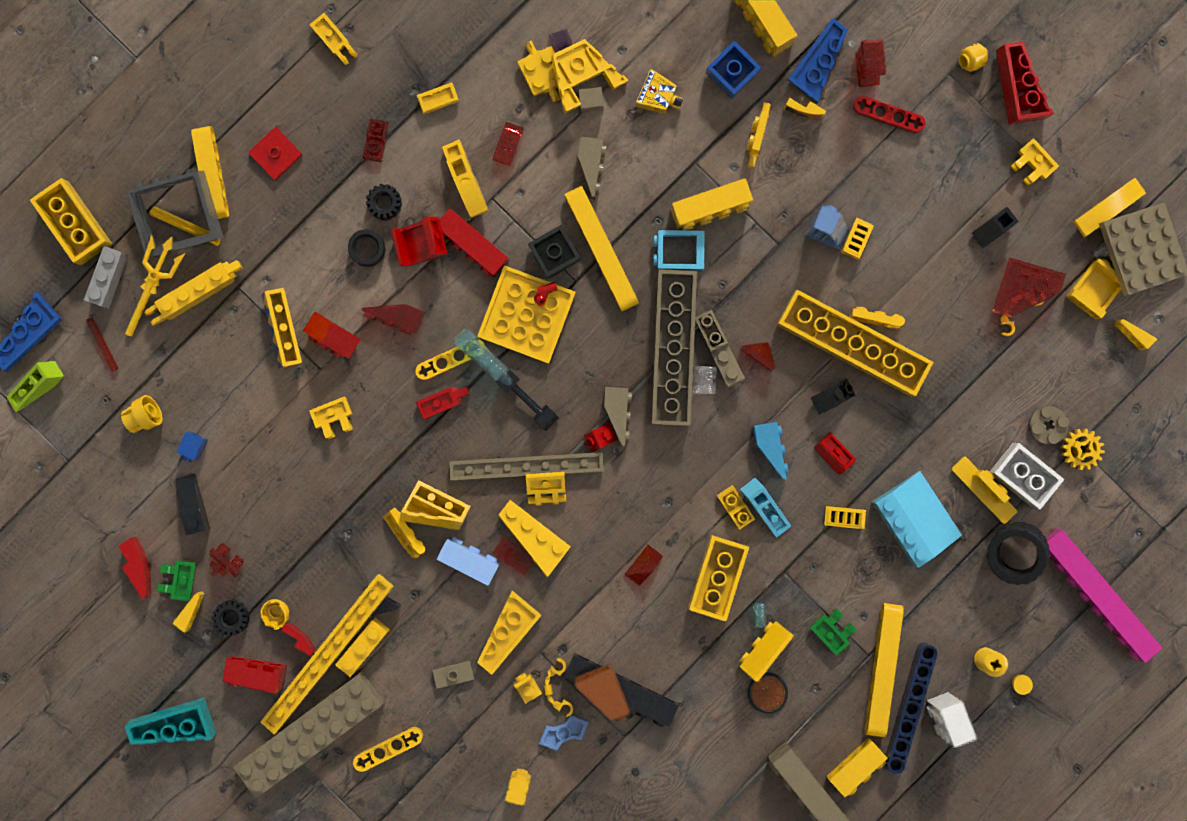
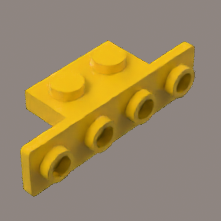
(984, 487)

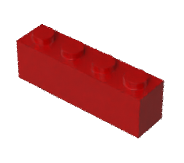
(472, 243)

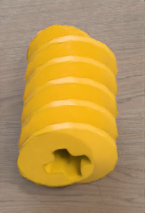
(990, 662)

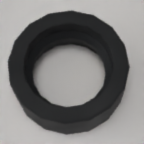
(352, 250)

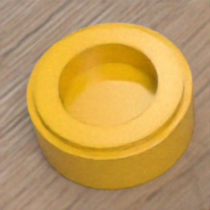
(1022, 684)

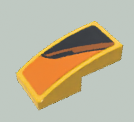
(811, 111)

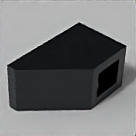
(995, 227)
(833, 396)

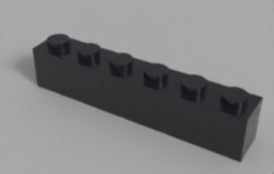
(639, 698)

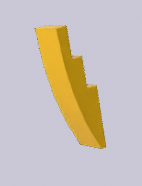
(1109, 207)

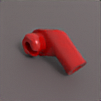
(542, 293)

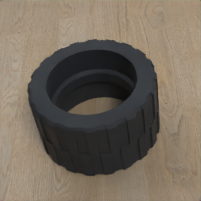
(1012, 575)

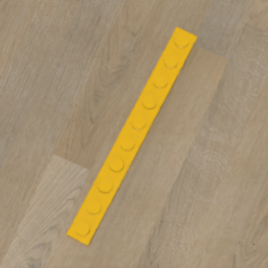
(327, 654)

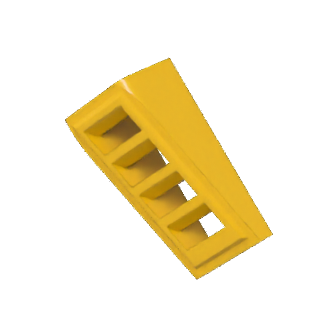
(850, 252)
(1137, 336)
(861, 520)
(186, 617)

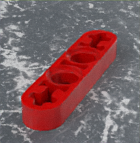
(889, 112)

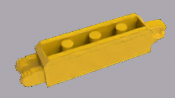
(194, 291)

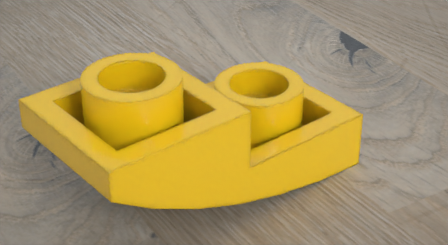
(735, 507)

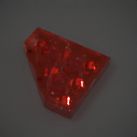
(1025, 287)

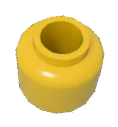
(973, 57)

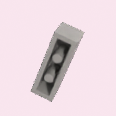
(106, 277)

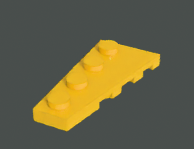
(535, 538)
(510, 628)

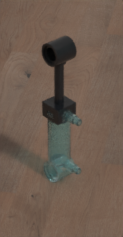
(501, 375)

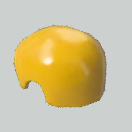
(275, 613)

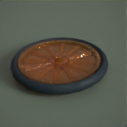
(768, 693)

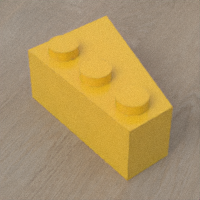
(434, 508)

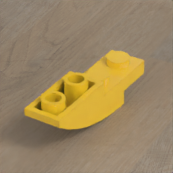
(464, 178)

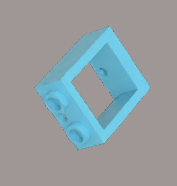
(699, 250)

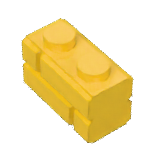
(518, 787)

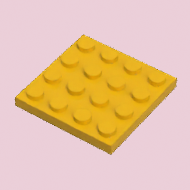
(521, 324)

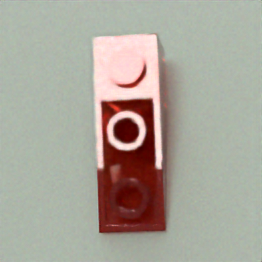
(400, 315)

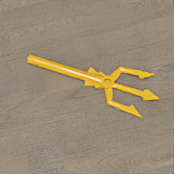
(152, 280)

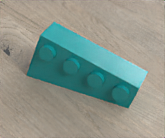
(178, 723)

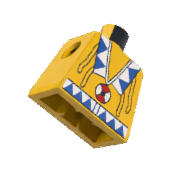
(658, 94)

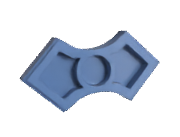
(556, 735)

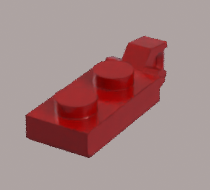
(441, 401)

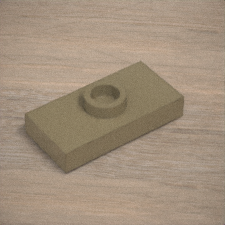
(453, 674)

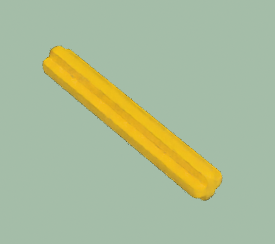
(180, 223)

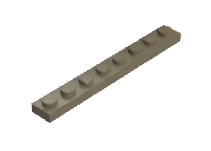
(525, 465)

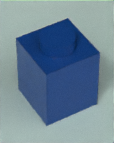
(191, 446)

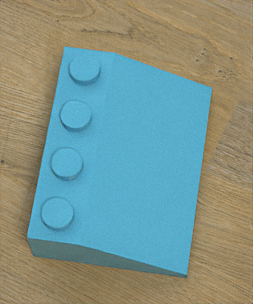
(917, 519)

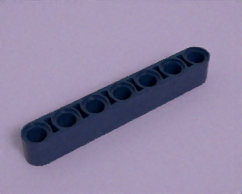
(911, 717)

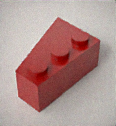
(254, 674)

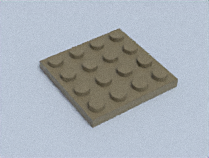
(1144, 249)

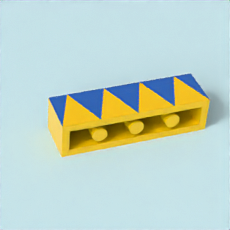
(281, 328)

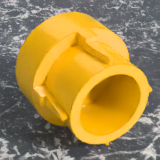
(142, 414)

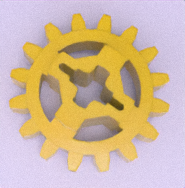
(1086, 442)

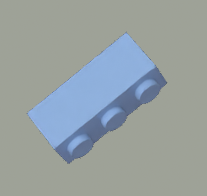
(468, 560)

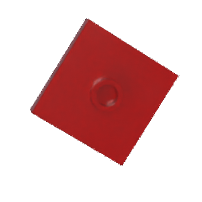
(275, 153)

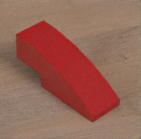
(137, 566)

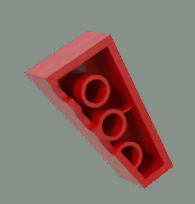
(1020, 85)

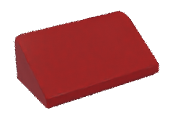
(834, 453)

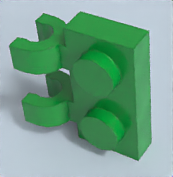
(182, 581)
(829, 634)

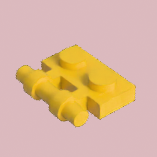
(543, 484)

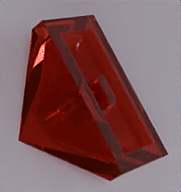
(761, 353)
(643, 565)

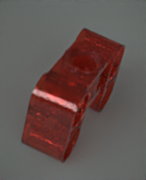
(870, 62)

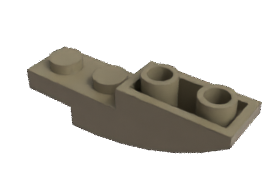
(719, 349)

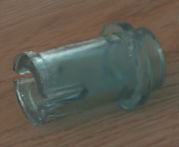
(759, 614)

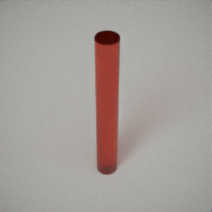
(102, 344)

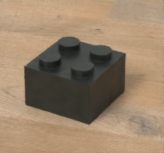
(554, 252)

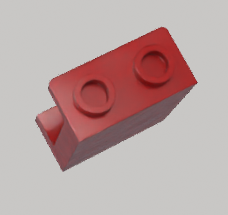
(419, 241)

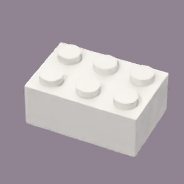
(1026, 476)
(950, 719)

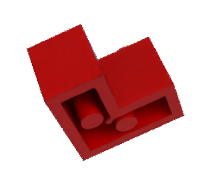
(328, 334)

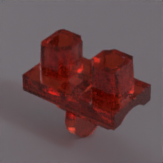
(219, 556)

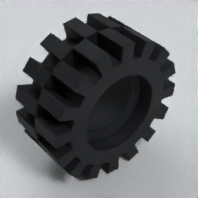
(375, 194)
(221, 625)

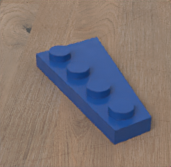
(813, 69)
(31, 328)

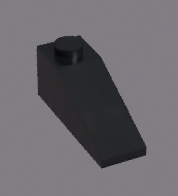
(191, 505)

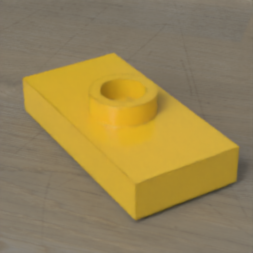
(437, 98)

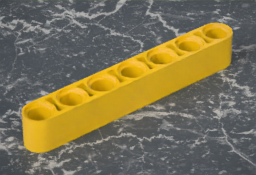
(601, 248)
(884, 670)

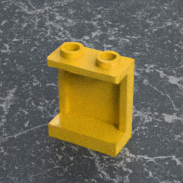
(1095, 289)

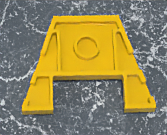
(577, 65)

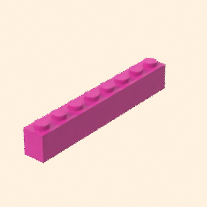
(1102, 597)

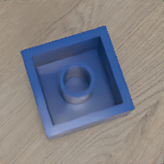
(733, 70)

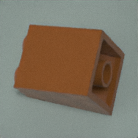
(604, 691)

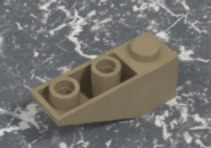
(589, 158)
(616, 408)

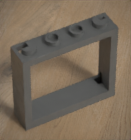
(141, 217)

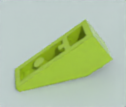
(36, 383)

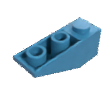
(768, 442)

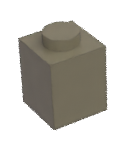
(591, 99)

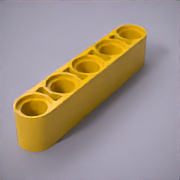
(208, 161)

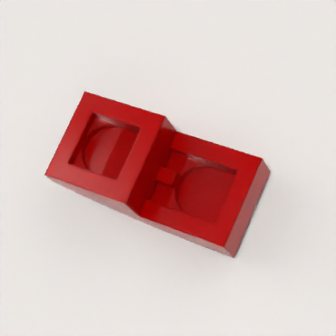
(303, 643)

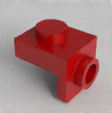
(600, 437)

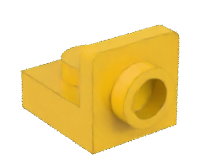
(527, 687)

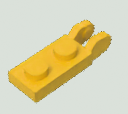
(332, 37)
(877, 318)
(404, 534)

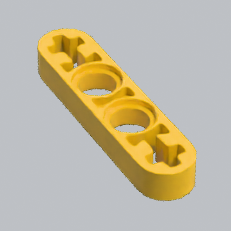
(451, 363)
(388, 749)

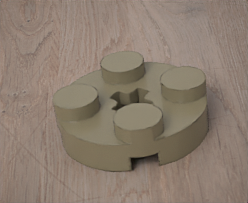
(1059, 423)

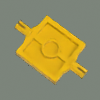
(539, 71)
(755, 140)

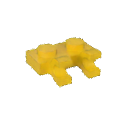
(1037, 159)
(332, 412)

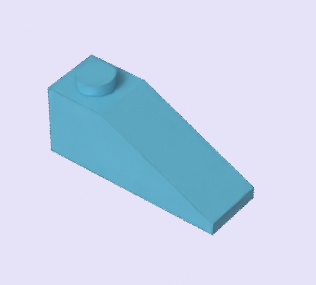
(765, 507)

